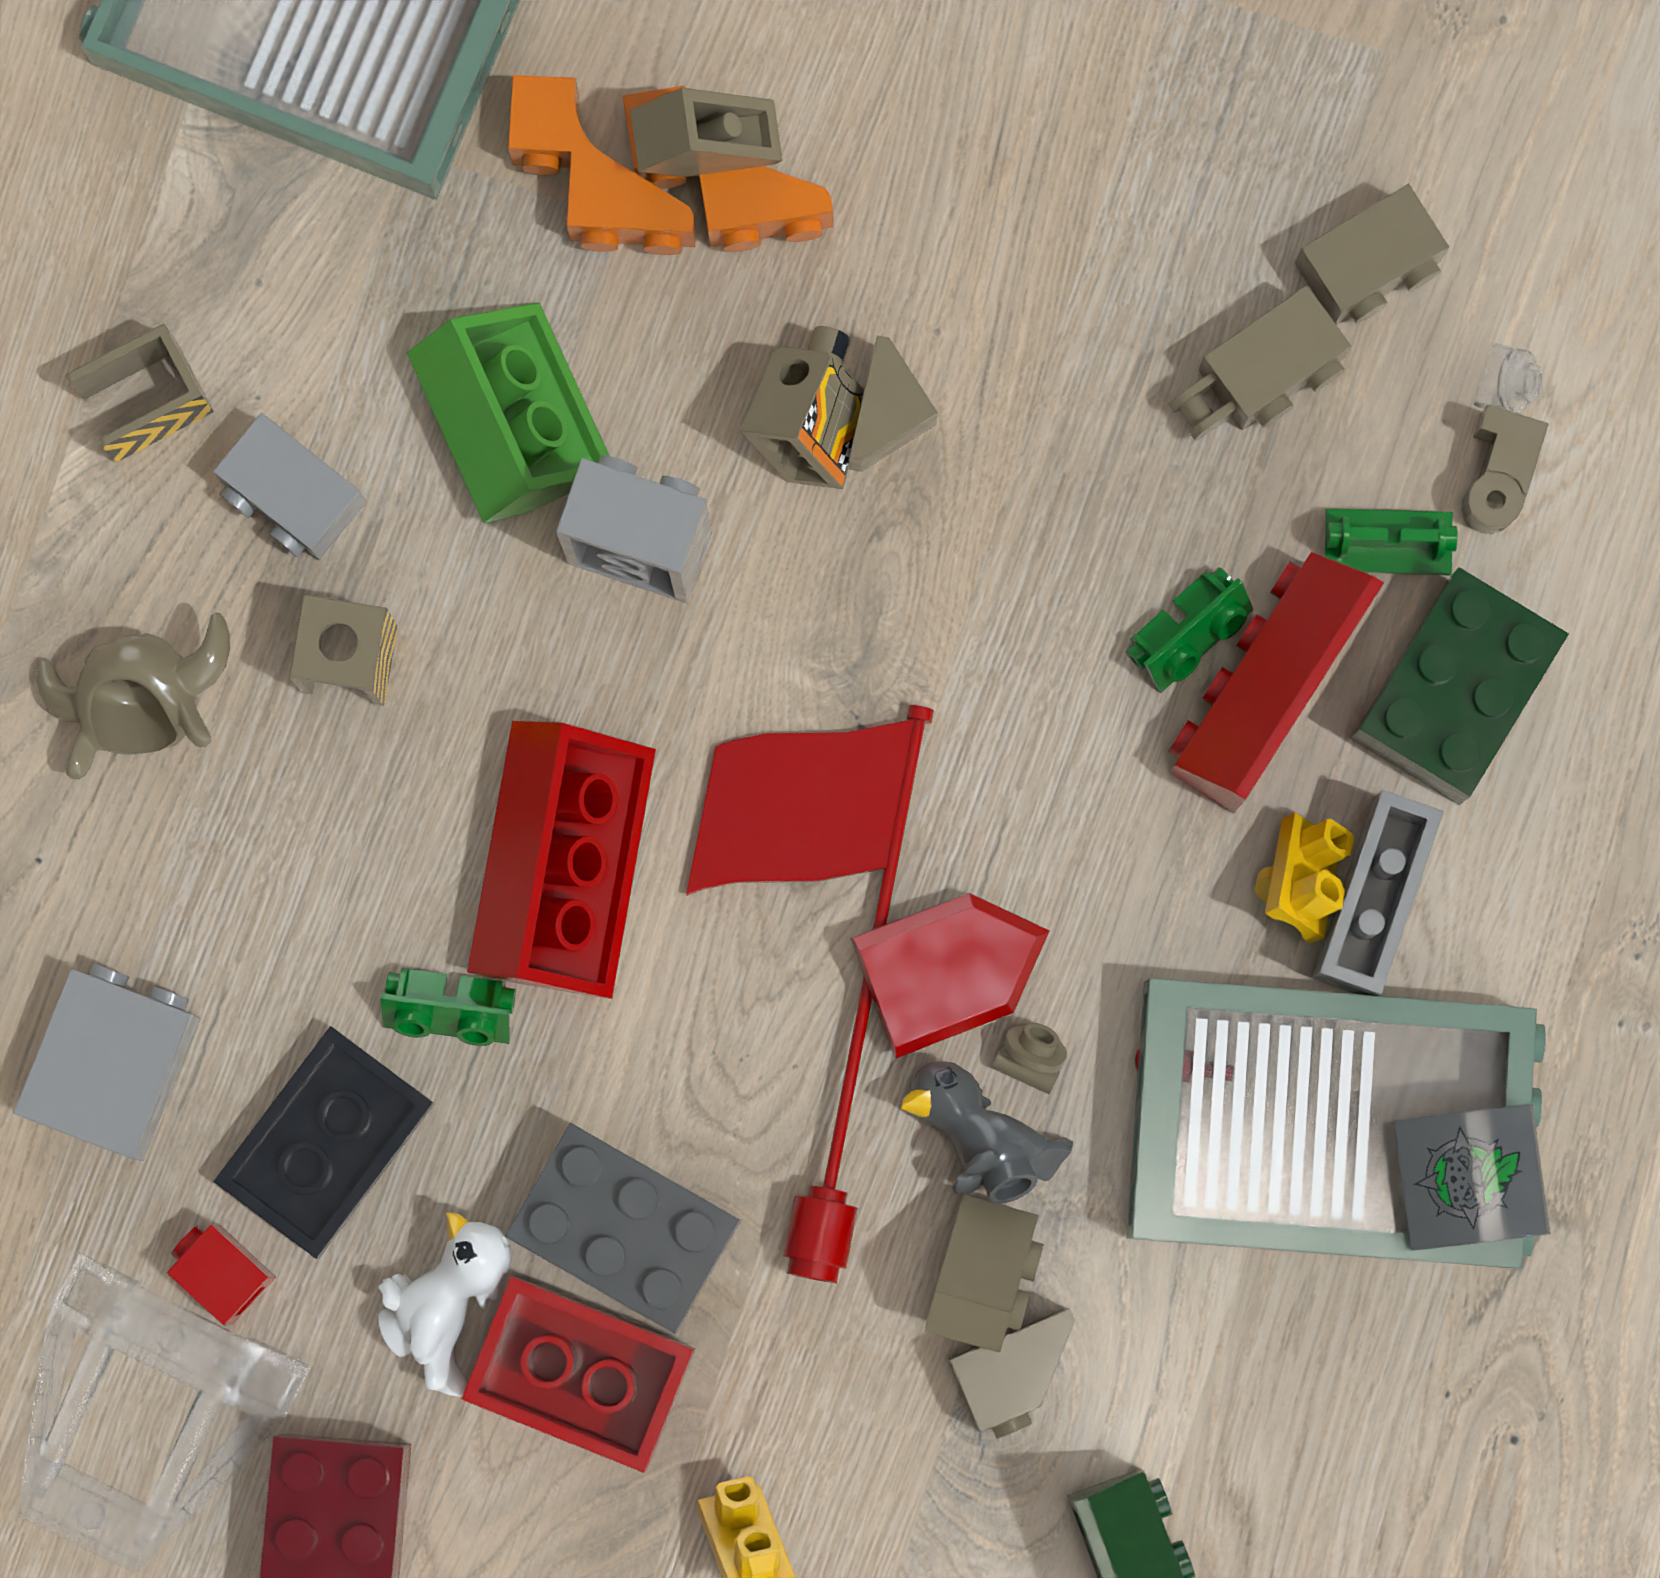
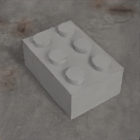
(635, 527)

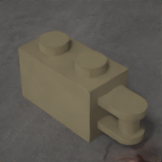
(1266, 366)

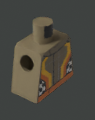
(807, 411)

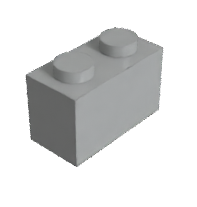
(289, 488)

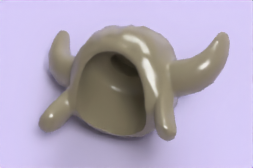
(136, 695)

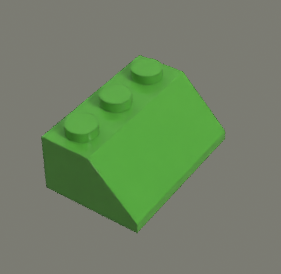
(507, 408)

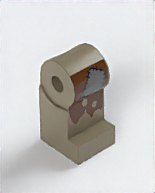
(1506, 470)

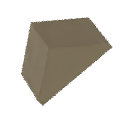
(891, 409)

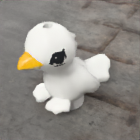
(429, 1312)

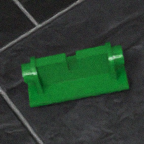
(1391, 540)
(1213, 611)
(418, 1007)

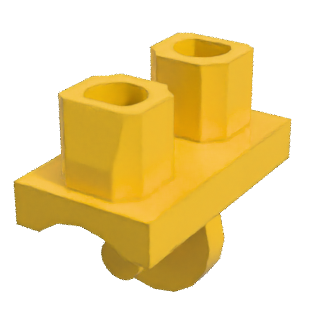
(1303, 880)
(743, 1532)

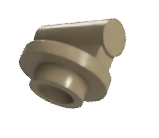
(1031, 1055)

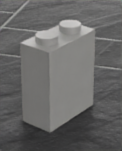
(108, 1062)

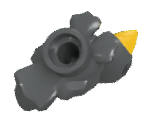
(989, 1144)

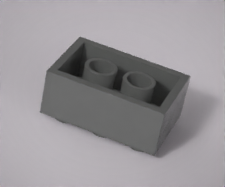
(623, 1228)

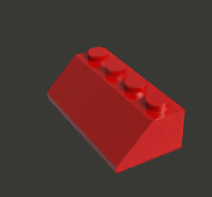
(1273, 680)
(561, 859)

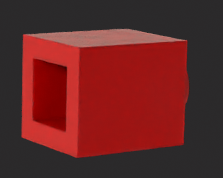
(219, 1272)

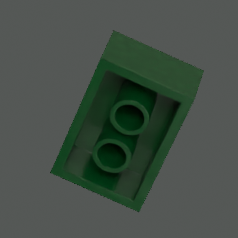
(1459, 686)

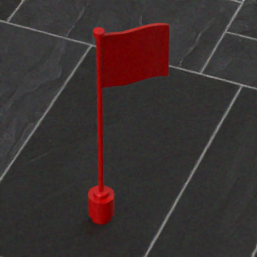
(813, 814)

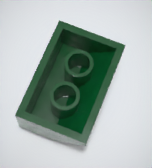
(1126, 1529)

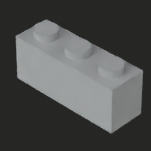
(1378, 894)

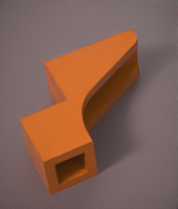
(604, 197)
(747, 202)

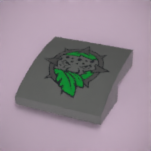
(1471, 1177)

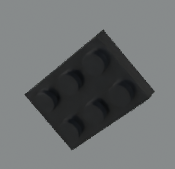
(324, 1142)

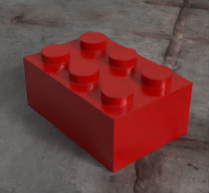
(578, 1374)

